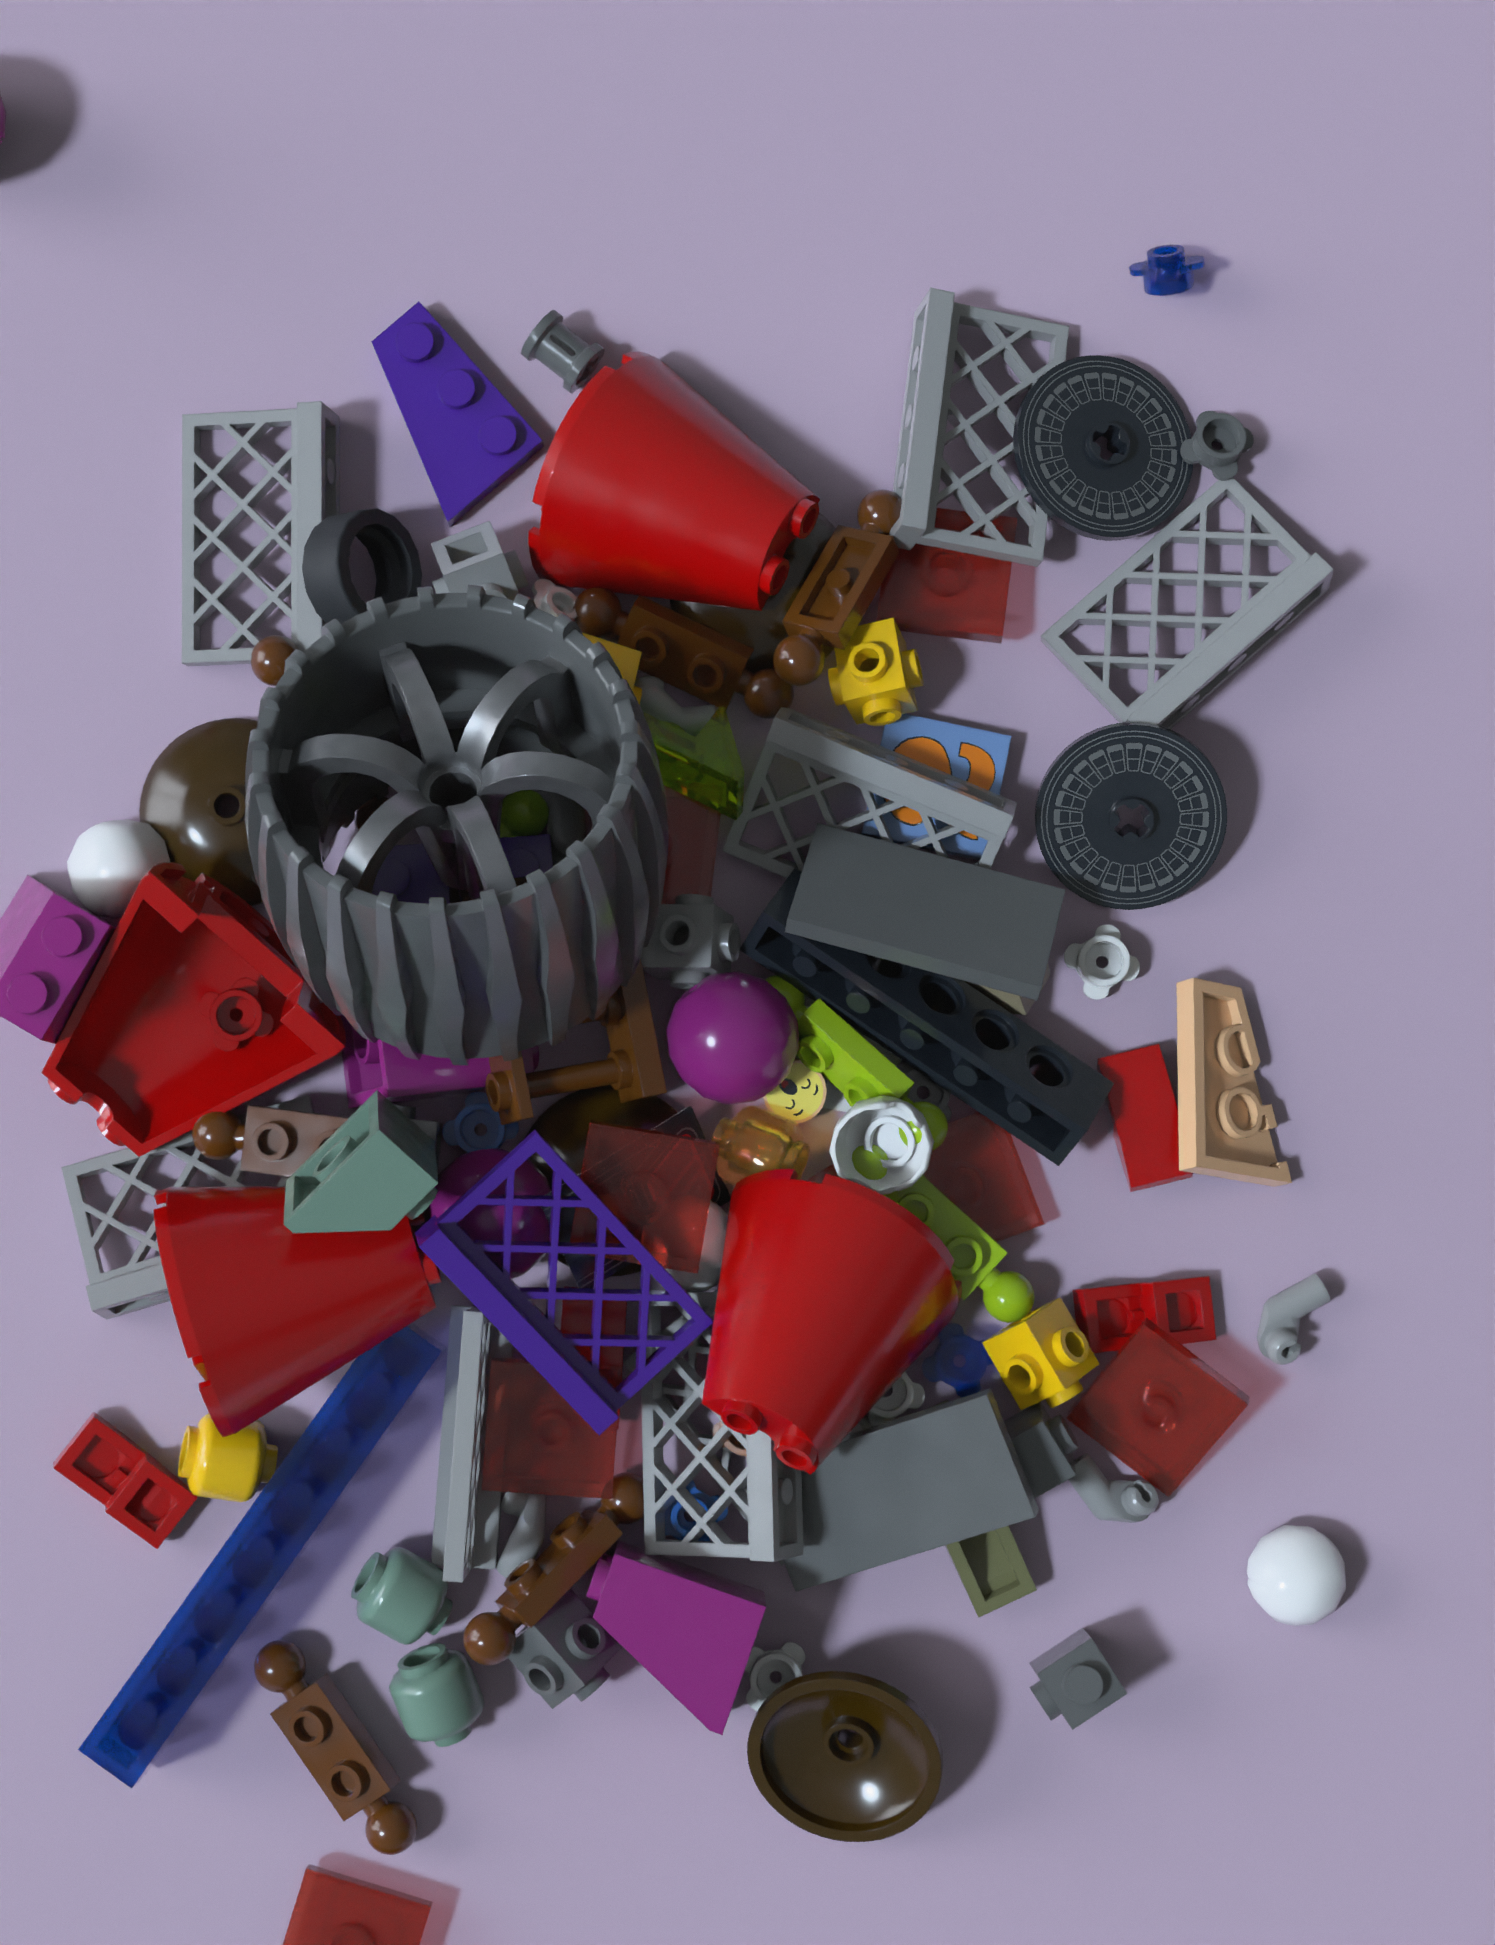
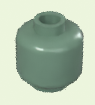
(401, 1595)
(436, 1694)

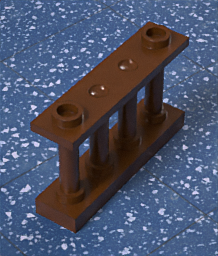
(630, 1067)

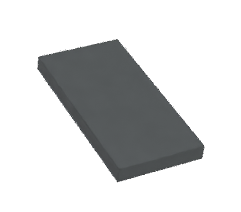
(926, 911)
(910, 1490)

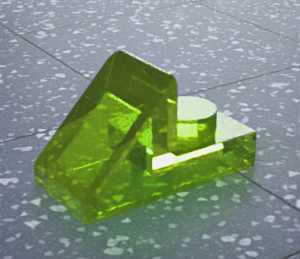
(703, 765)

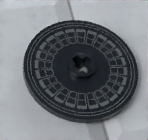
(1062, 462)
(1130, 767)

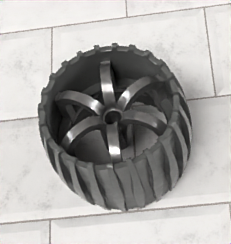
(455, 713)

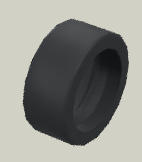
(327, 562)

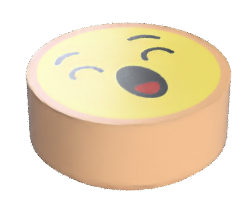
(799, 1094)

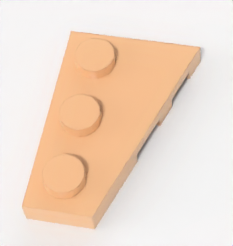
(1219, 1103)

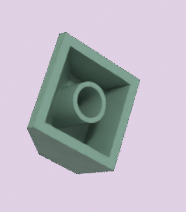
(364, 1174)

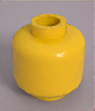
(228, 1465)

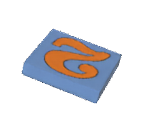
(951, 748)

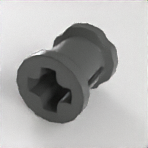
(562, 351)

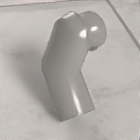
(663, 707)
(564, 823)
(1282, 1317)
(1113, 1498)
(528, 1532)

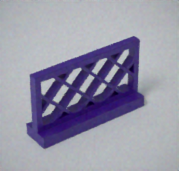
(519, 1317)

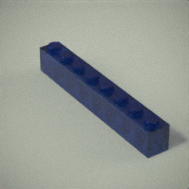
(260, 1553)

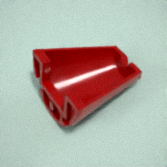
(664, 496)
(138, 1032)
(277, 1306)
(819, 1309)

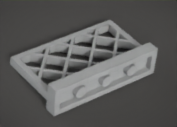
(925, 421)
(314, 496)
(1235, 637)
(874, 771)
(141, 1281)
(773, 1488)
(466, 1515)

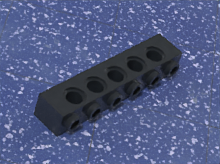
(941, 1032)

